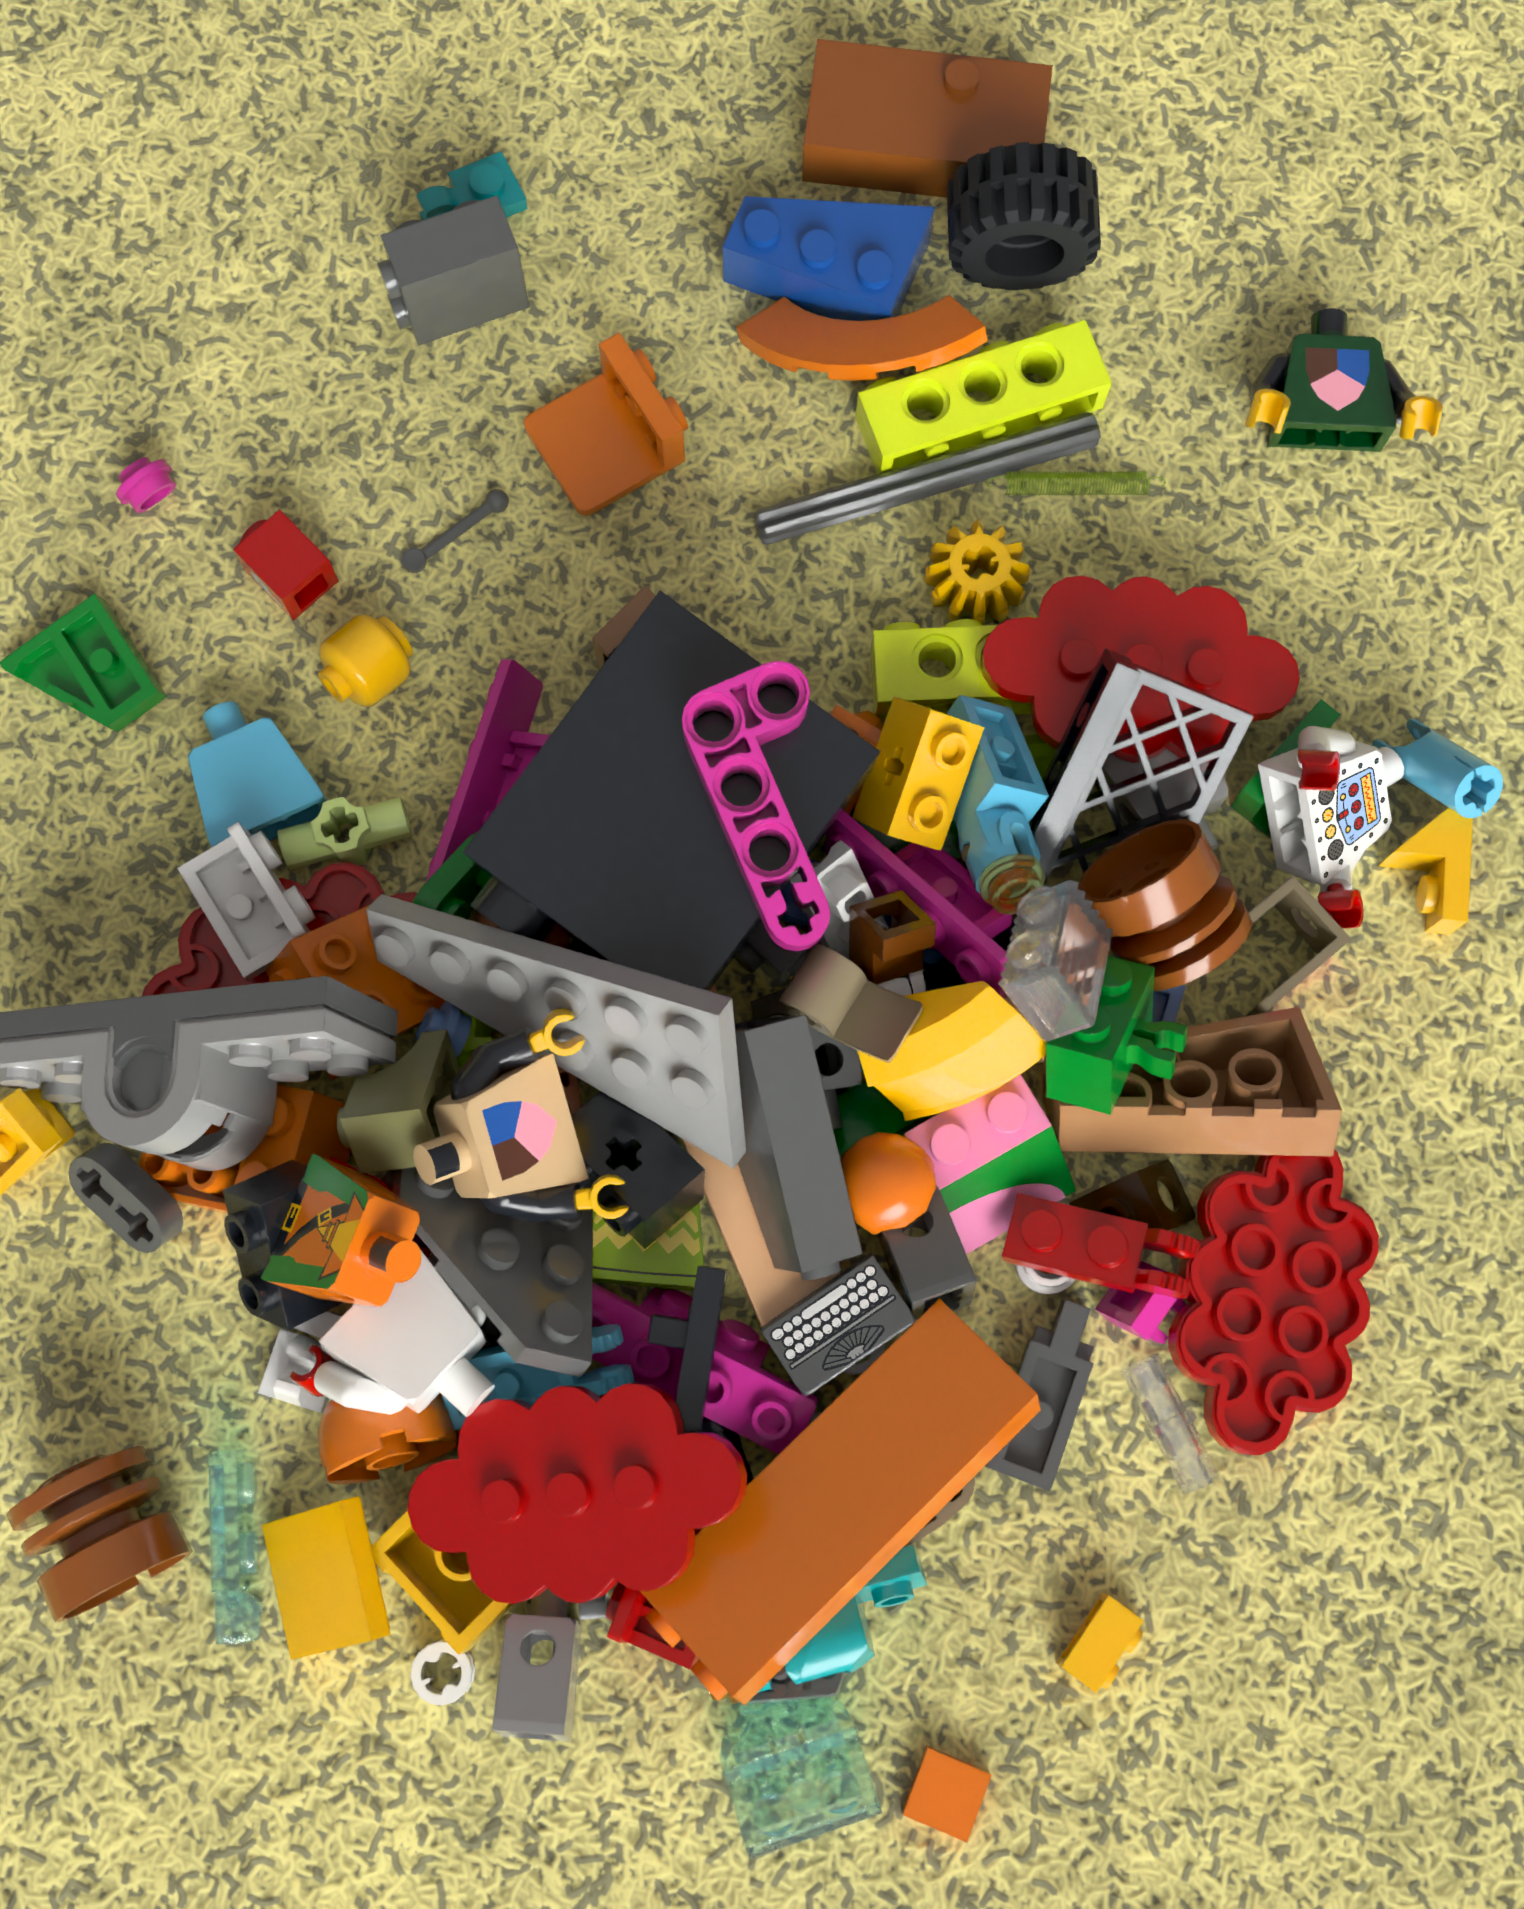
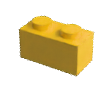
(1101, 1642)

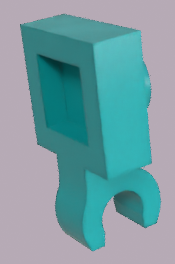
(475, 182)

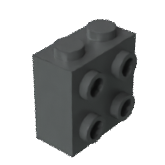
(453, 270)

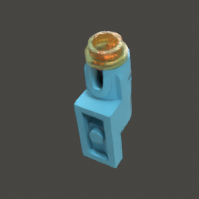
(997, 806)

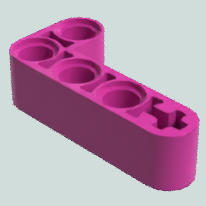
(768, 814)

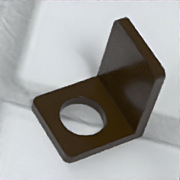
(1139, 1199)

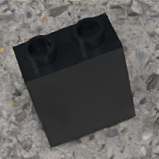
(617, 827)

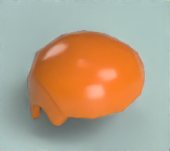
(887, 1181)

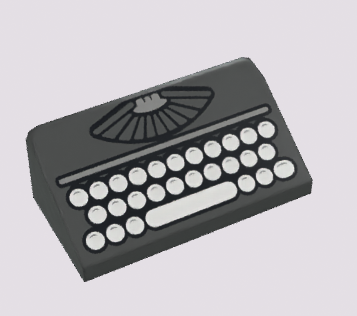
(837, 1325)

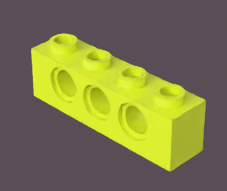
(1057, 352)
(904, 646)

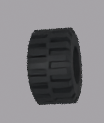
(1023, 216)

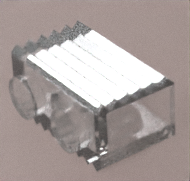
(1056, 960)

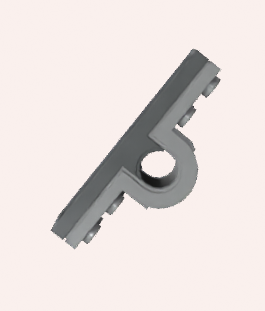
(177, 1062)

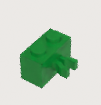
(1095, 1062)

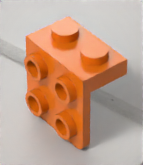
(609, 431)
(348, 955)

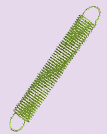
(1044, 475)

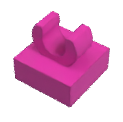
(1139, 1311)

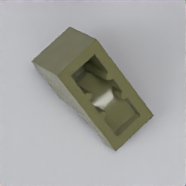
(395, 1106)

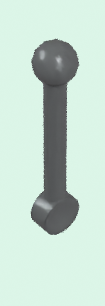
(415, 559)

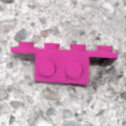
(495, 756)
(941, 890)
(738, 1392)

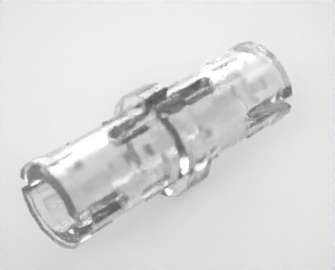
(1170, 1423)

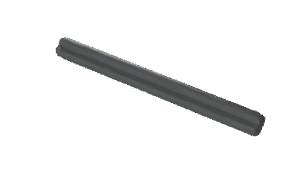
(926, 478)

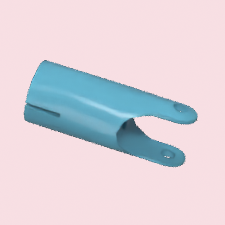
(1448, 771)

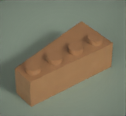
(1234, 1092)

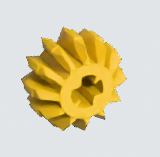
(989, 592)

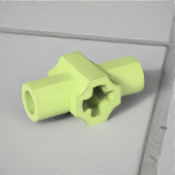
(318, 840)

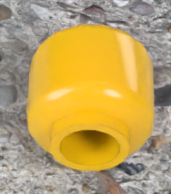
(364, 660)

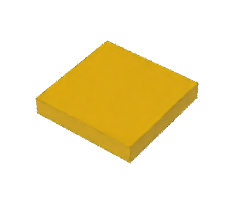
(326, 1578)

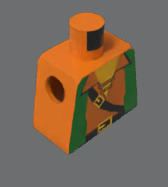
(344, 1238)

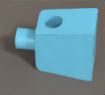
(250, 777)

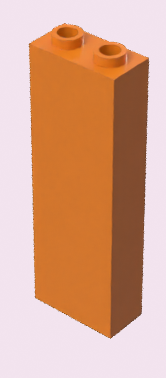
(841, 1502)

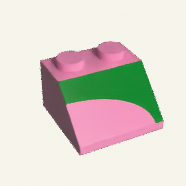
(989, 1155)

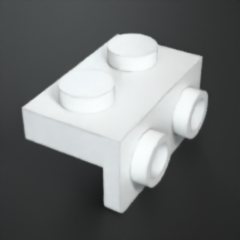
(246, 899)

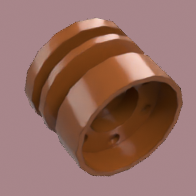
(1167, 902)
(98, 1531)

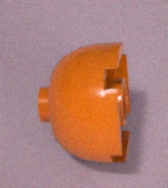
(362, 1441)

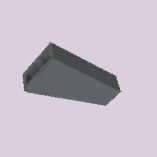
(792, 1150)

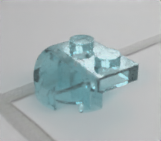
(795, 1772)

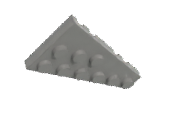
(646, 1037)

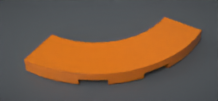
(861, 349)

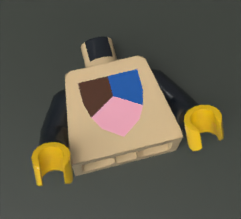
(512, 1131)

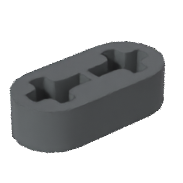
(125, 1197)

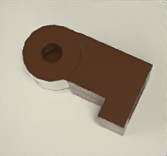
(893, 955)

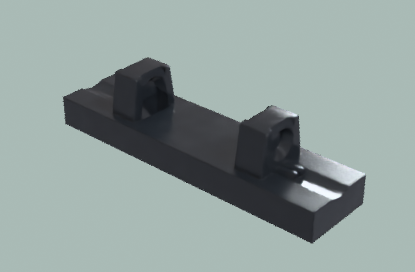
(698, 1339)

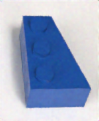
(828, 254)

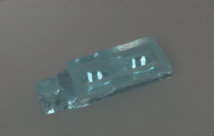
(232, 1549)

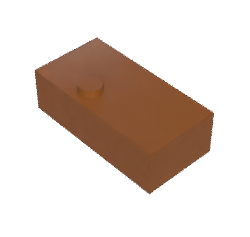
(914, 115)

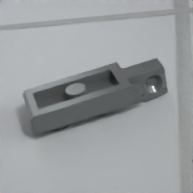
(1058, 1371)

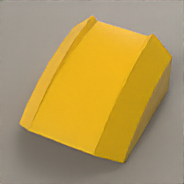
(956, 1051)
(438, 1585)

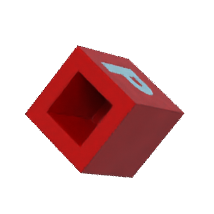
(285, 564)

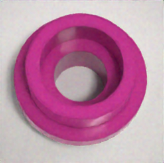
(145, 483)

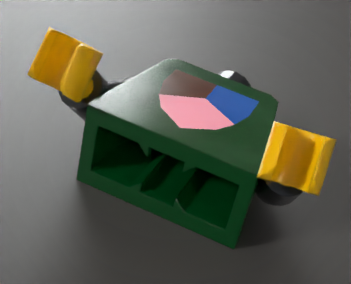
(1336, 392)

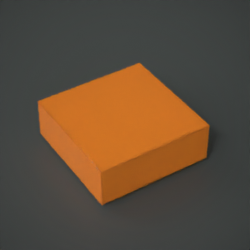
(946, 1793)

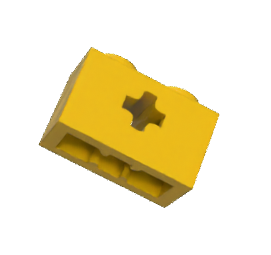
(918, 773)

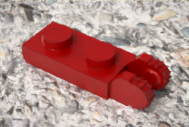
(1093, 1246)

